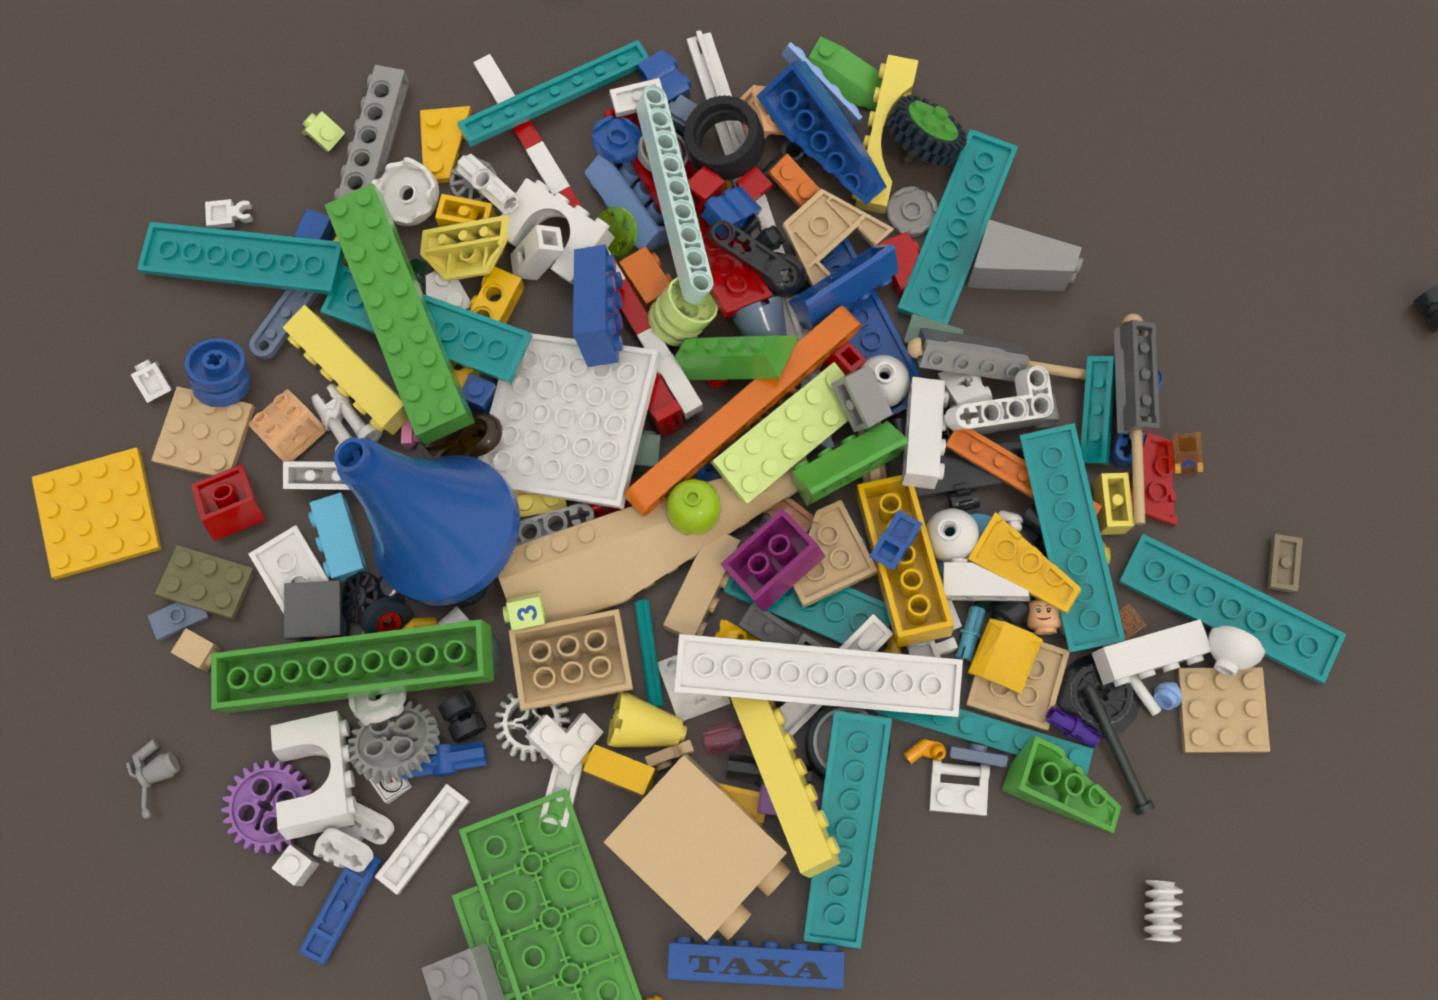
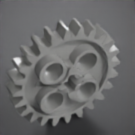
(394, 744)

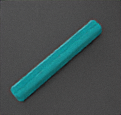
(648, 653)

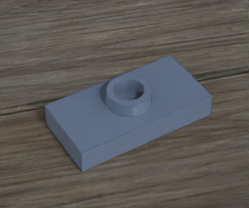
(175, 619)
(977, 753)

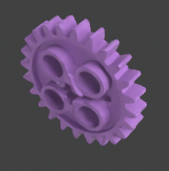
(247, 795)

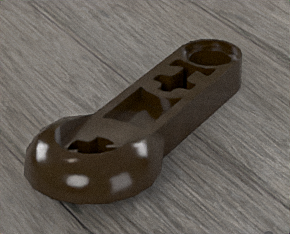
(469, 442)

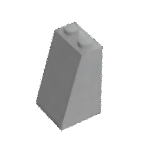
(1023, 261)

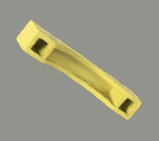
(897, 81)

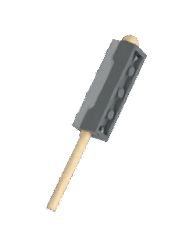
(978, 356)
(1136, 394)

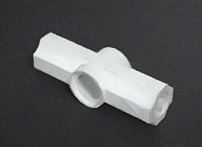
(488, 184)

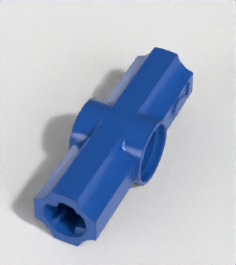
(453, 758)

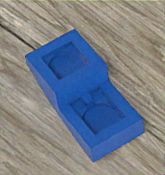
(896, 540)

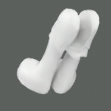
(338, 409)

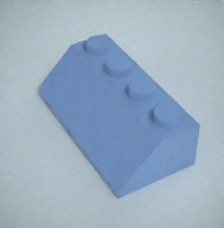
(623, 188)

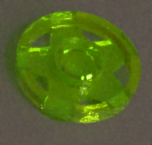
(619, 230)

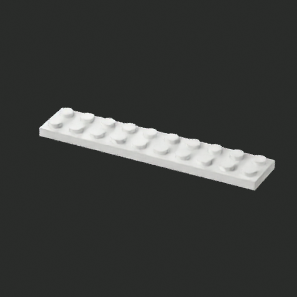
(818, 675)

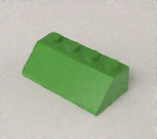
(735, 357)
(848, 462)

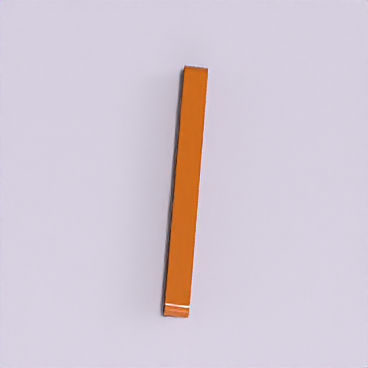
(741, 412)

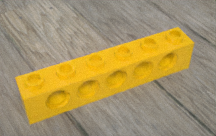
(496, 283)

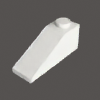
(973, 583)

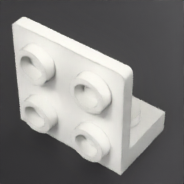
(687, 704)

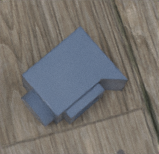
(680, 111)

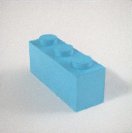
(337, 537)

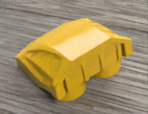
(1005, 655)

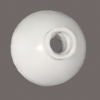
(897, 384)
(955, 546)
(1234, 650)

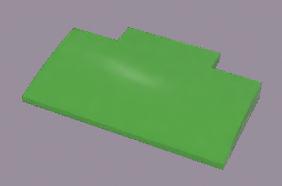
(542, 907)

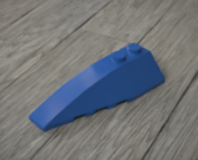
(819, 127)

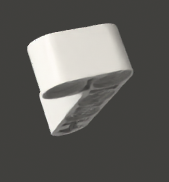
(999, 408)

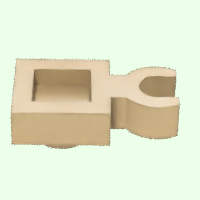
(662, 759)

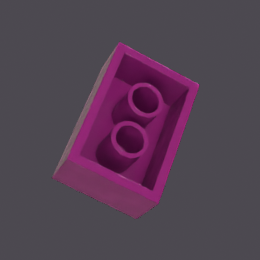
(773, 559)

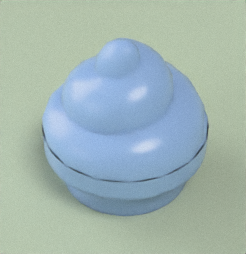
(1167, 695)

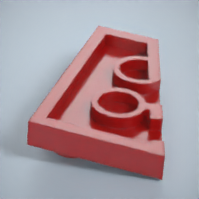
(1158, 481)

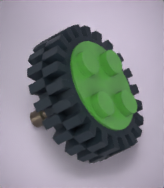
(925, 131)

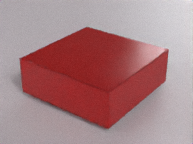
(755, 183)

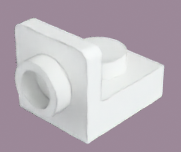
(150, 380)

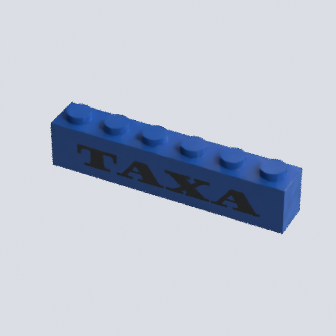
(756, 964)

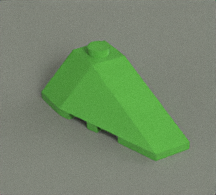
(848, 72)
(1051, 781)

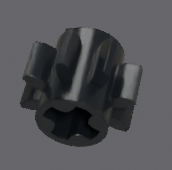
(964, 499)

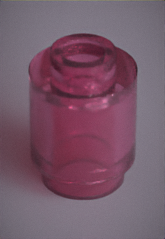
(723, 737)

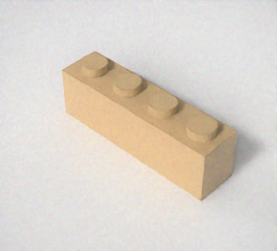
(701, 588)

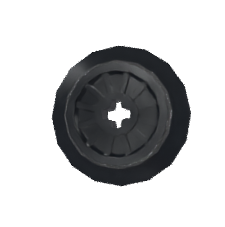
(1120, 702)

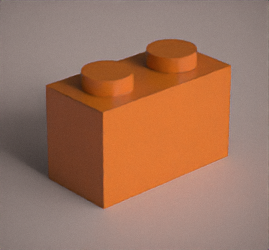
(645, 276)

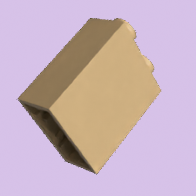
(699, 849)

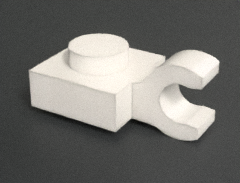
(932, 649)

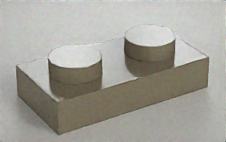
(1285, 563)

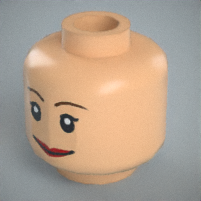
(1043, 618)

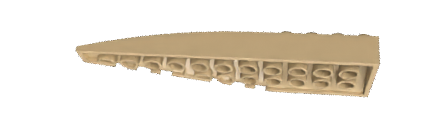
(621, 553)

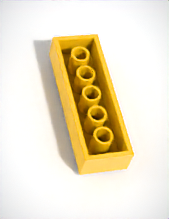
(914, 589)

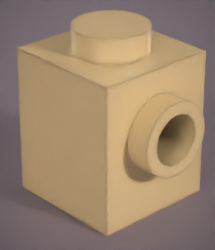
(195, 650)

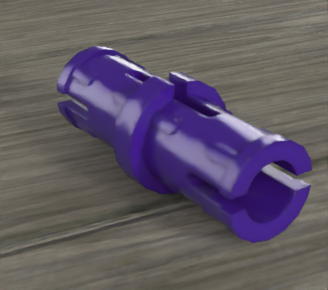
(1073, 727)

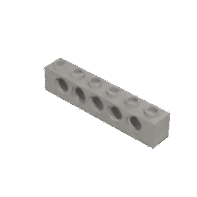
(382, 81)

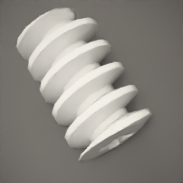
(1163, 911)

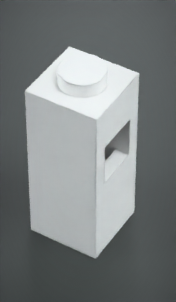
(537, 252)

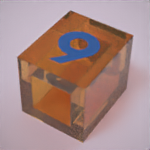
(1188, 452)

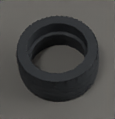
(716, 111)

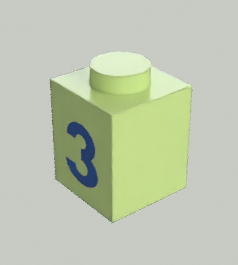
(524, 611)

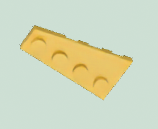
(1016, 560)

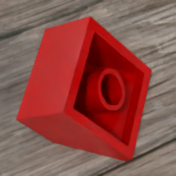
(227, 502)

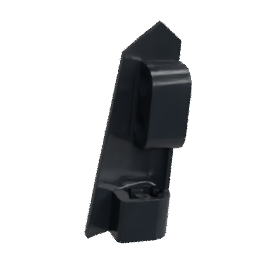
(961, 471)

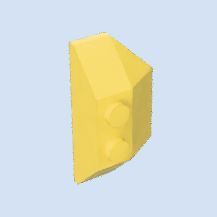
(466, 247)

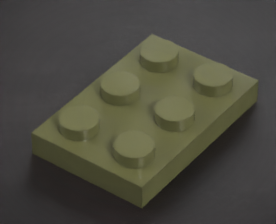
(205, 582)

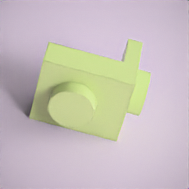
(322, 130)

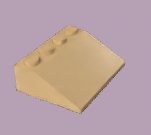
(570, 660)

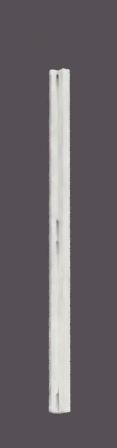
(732, 138)

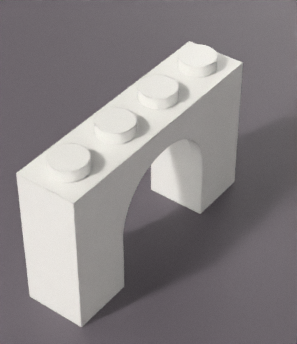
(538, 205)
(333, 802)

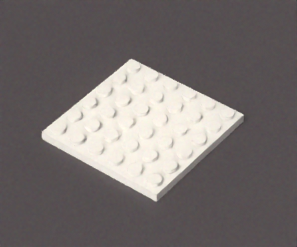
(572, 425)

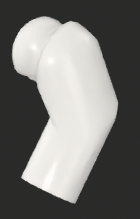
(1012, 519)

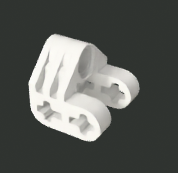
(345, 844)

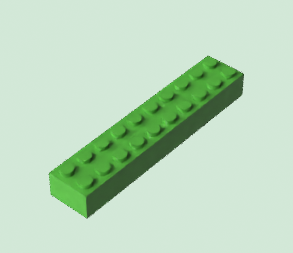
(399, 314)
(352, 667)

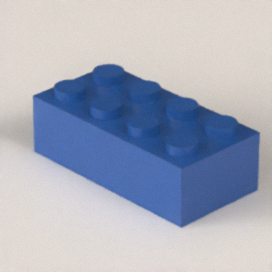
(597, 306)

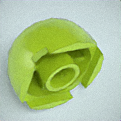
(693, 507)

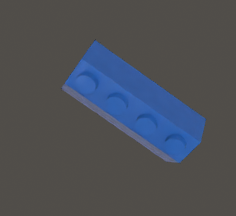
(846, 285)

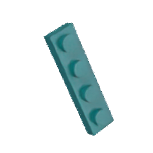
(1098, 409)

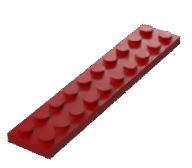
(733, 282)

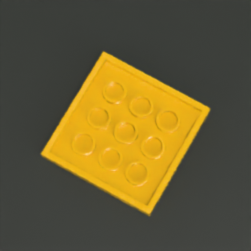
(96, 513)

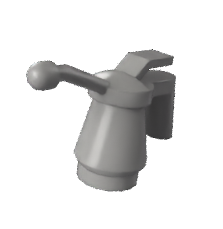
(159, 769)

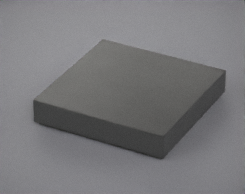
(313, 609)

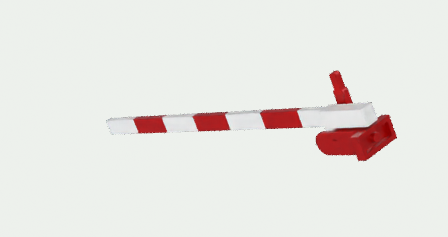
(672, 392)

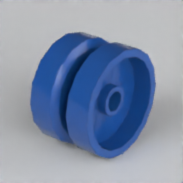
(217, 372)

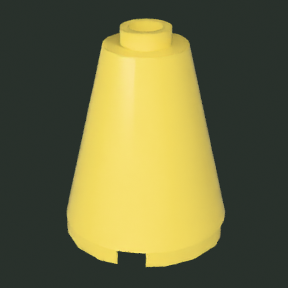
(643, 724)

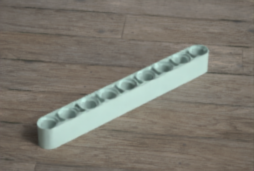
(674, 195)

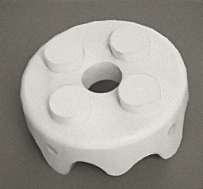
(399, 178)

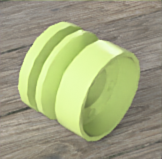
(676, 319)

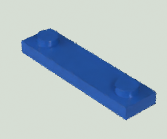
(337, 912)

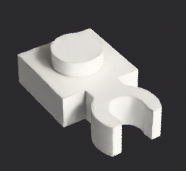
(223, 213)

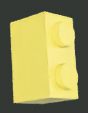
(1114, 496)

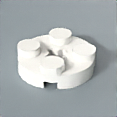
(376, 711)

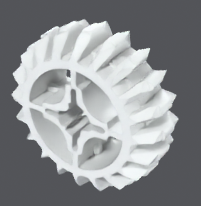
(518, 724)

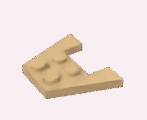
(824, 225)

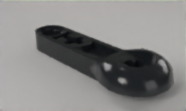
(762, 260)

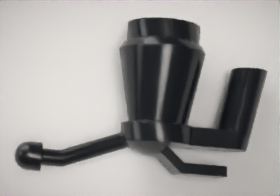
(768, 237)

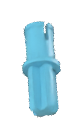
(970, 633)

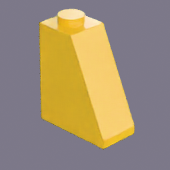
(619, 770)

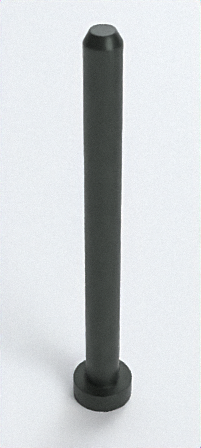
(1142, 805)

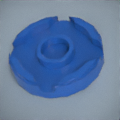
(616, 139)

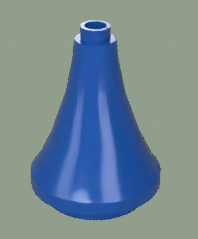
(435, 523)

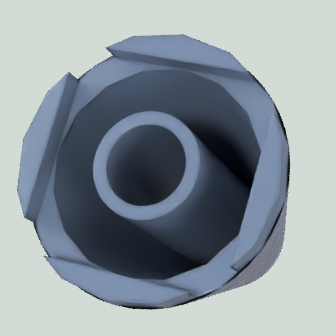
(762, 318)

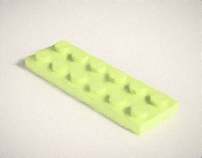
(783, 437)

